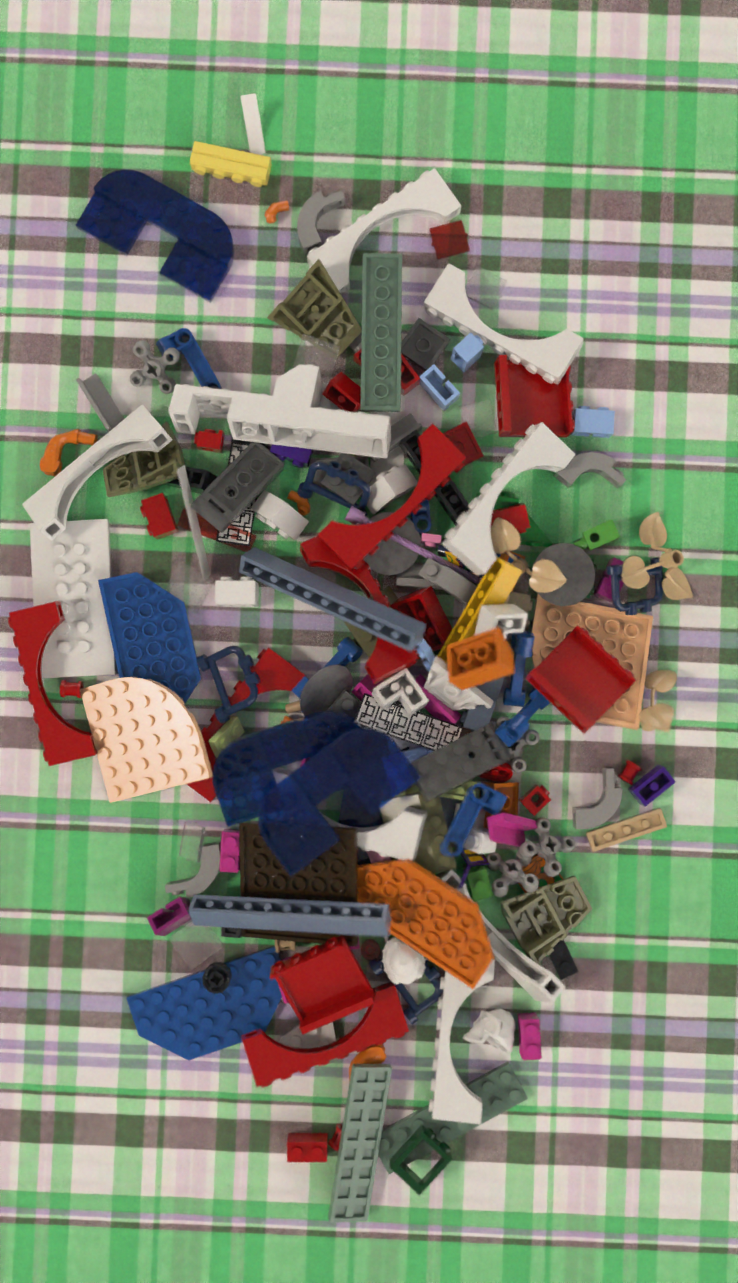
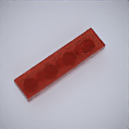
(209, 531)

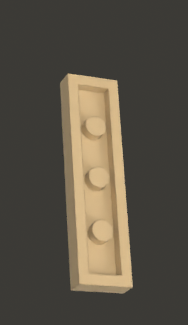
(626, 829)

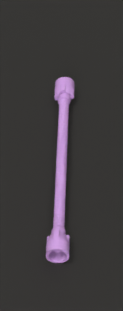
(358, 517)

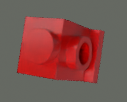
(210, 440)
(535, 806)

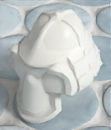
(402, 962)
(494, 1027)

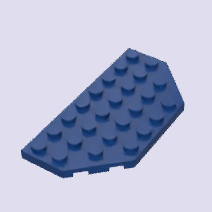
(150, 633)
(198, 1022)

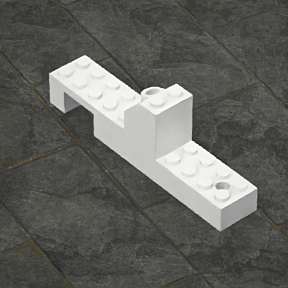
(286, 418)

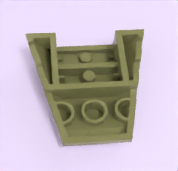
(318, 310)
(144, 468)
(545, 916)

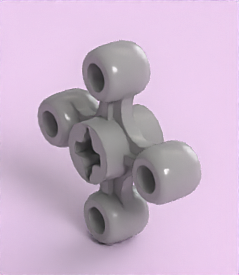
(149, 371)
(524, 740)
(547, 847)
(511, 873)

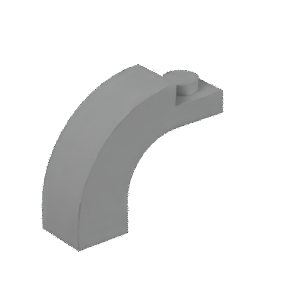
(309, 215)
(594, 463)
(448, 581)
(604, 808)
(208, 872)

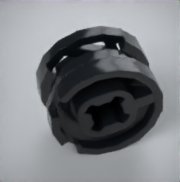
(217, 977)

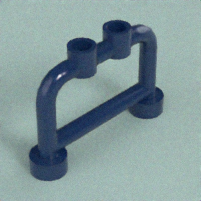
(333, 470)
(644, 605)
(251, 679)
(414, 1009)

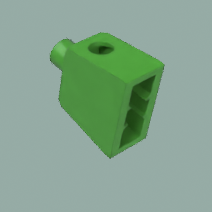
(606, 533)
(478, 882)

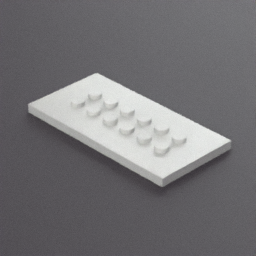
(69, 573)

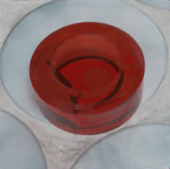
(370, 949)

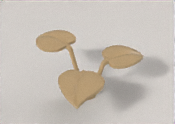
(634, 571)
(545, 573)
(658, 715)

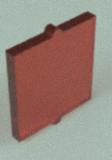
(449, 239)

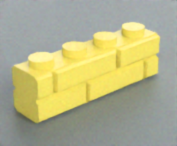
(230, 163)

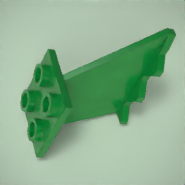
(533, 536)

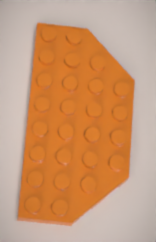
(429, 916)

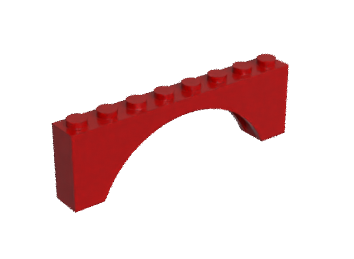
(438, 462)
(32, 631)
(387, 657)
(274, 674)
(275, 1061)

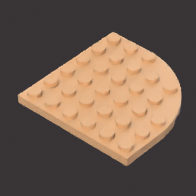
(621, 636)
(143, 737)

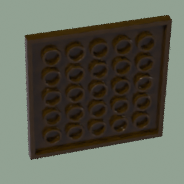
(326, 878)

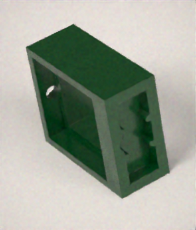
(408, 1175)

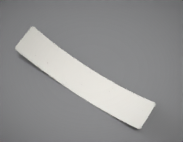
(253, 123)

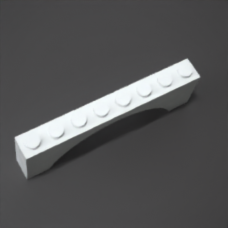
(424, 197)
(545, 356)
(52, 502)
(471, 536)
(395, 838)
(536, 980)
(451, 1096)

